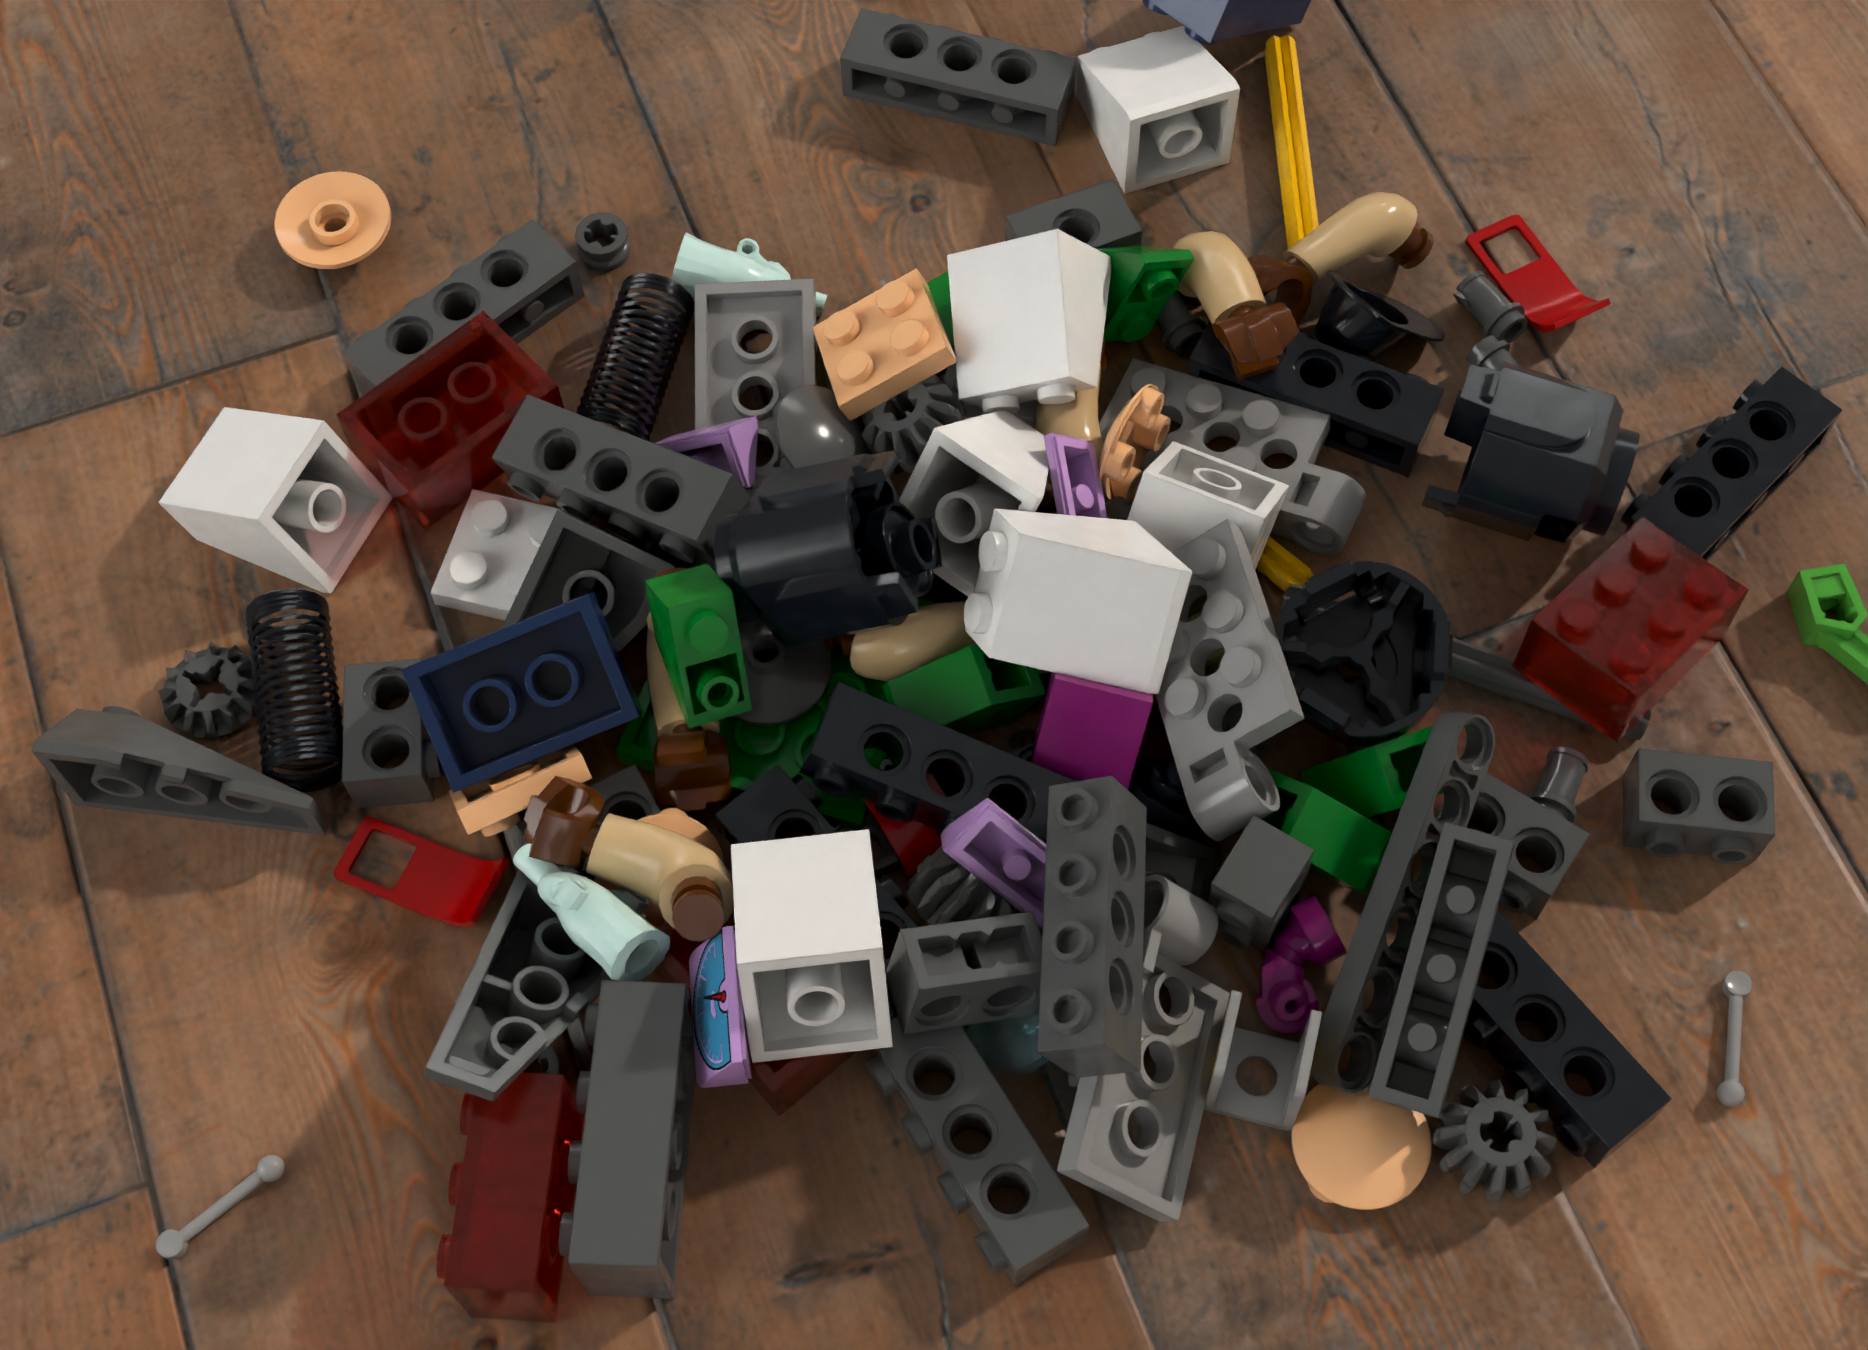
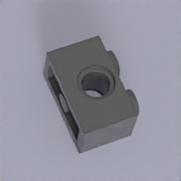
(1091, 215)

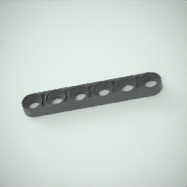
(1396, 894)

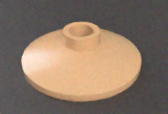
(327, 203)

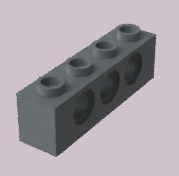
(958, 76)
(515, 283)
(549, 437)
(1093, 929)
(1441, 969)
(1014, 1242)

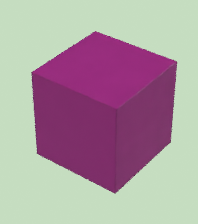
(1090, 729)

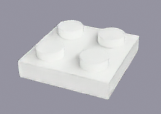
(491, 554)

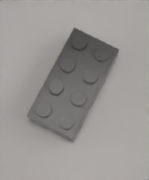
(633, 1141)

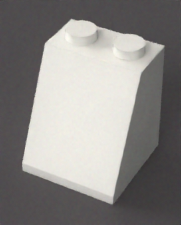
(1158, 107)
(1028, 319)
(967, 475)
(1193, 492)
(278, 495)
(1077, 597)
(810, 946)

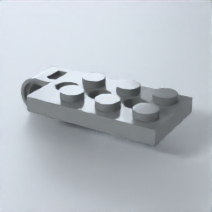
(725, 371)
(1319, 501)
(1216, 769)
(1184, 1048)

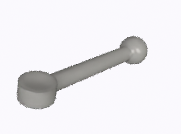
(1736, 988)
(173, 1243)

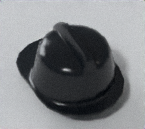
(1368, 321)

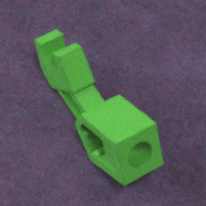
(1825, 591)

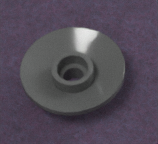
(787, 685)

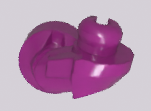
(1284, 991)

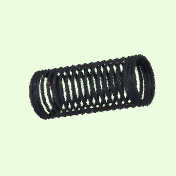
(651, 324)
(295, 746)

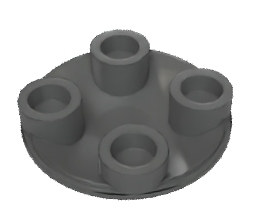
(815, 429)

